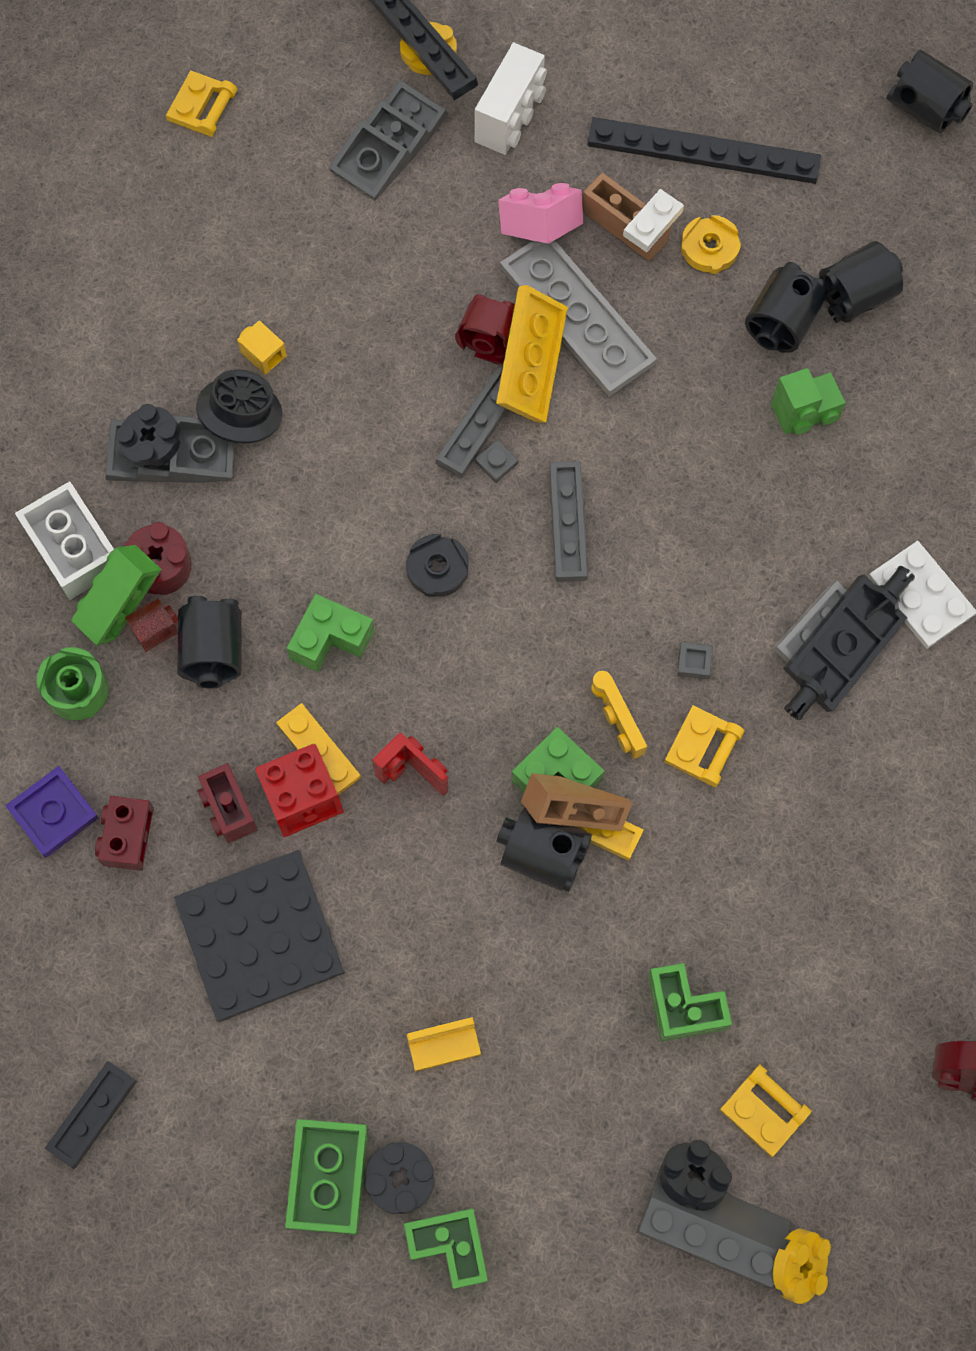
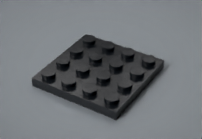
(258, 936)

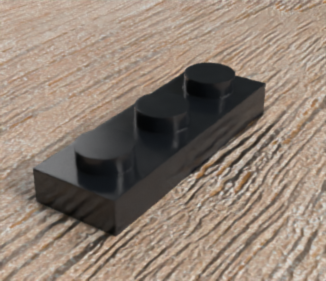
(90, 1115)

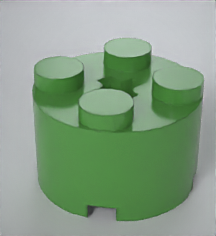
(66, 668)

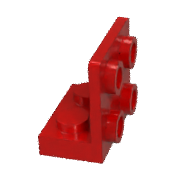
(391, 760)
(299, 790)

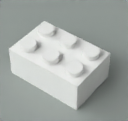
(510, 99)
(66, 538)

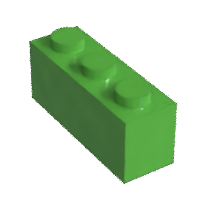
(115, 594)

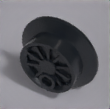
(239, 407)

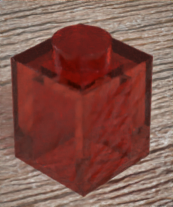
(153, 624)

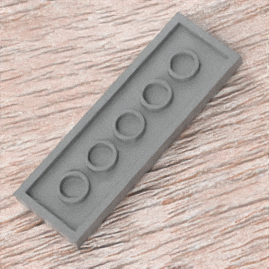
(592, 326)

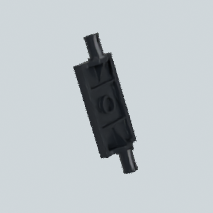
(846, 642)

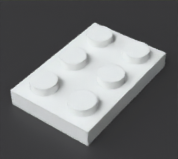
(931, 599)

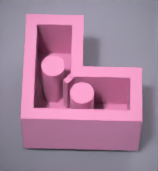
(541, 215)

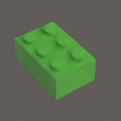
(327, 1177)

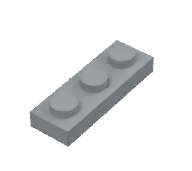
(807, 623)

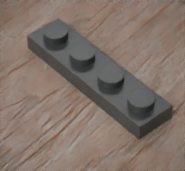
(473, 429)
(568, 521)

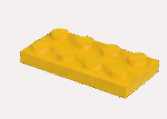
(532, 354)

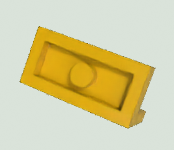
(443, 1044)

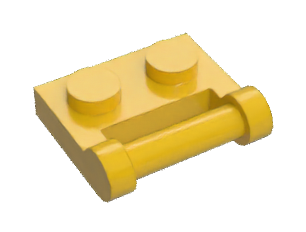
(193, 99)
(694, 740)
(757, 1118)

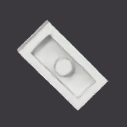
(653, 220)

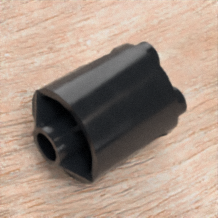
(932, 92)
(862, 281)
(785, 308)
(209, 641)
(543, 850)

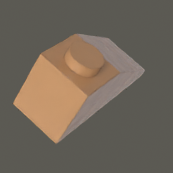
(573, 804)

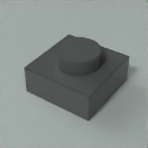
(496, 461)
(695, 660)

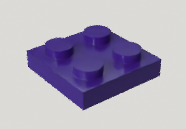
(52, 811)

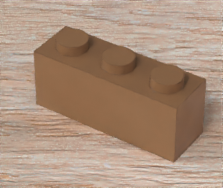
(614, 209)

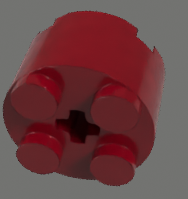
(486, 328)
(169, 546)

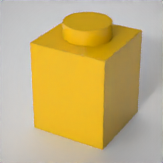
(261, 347)

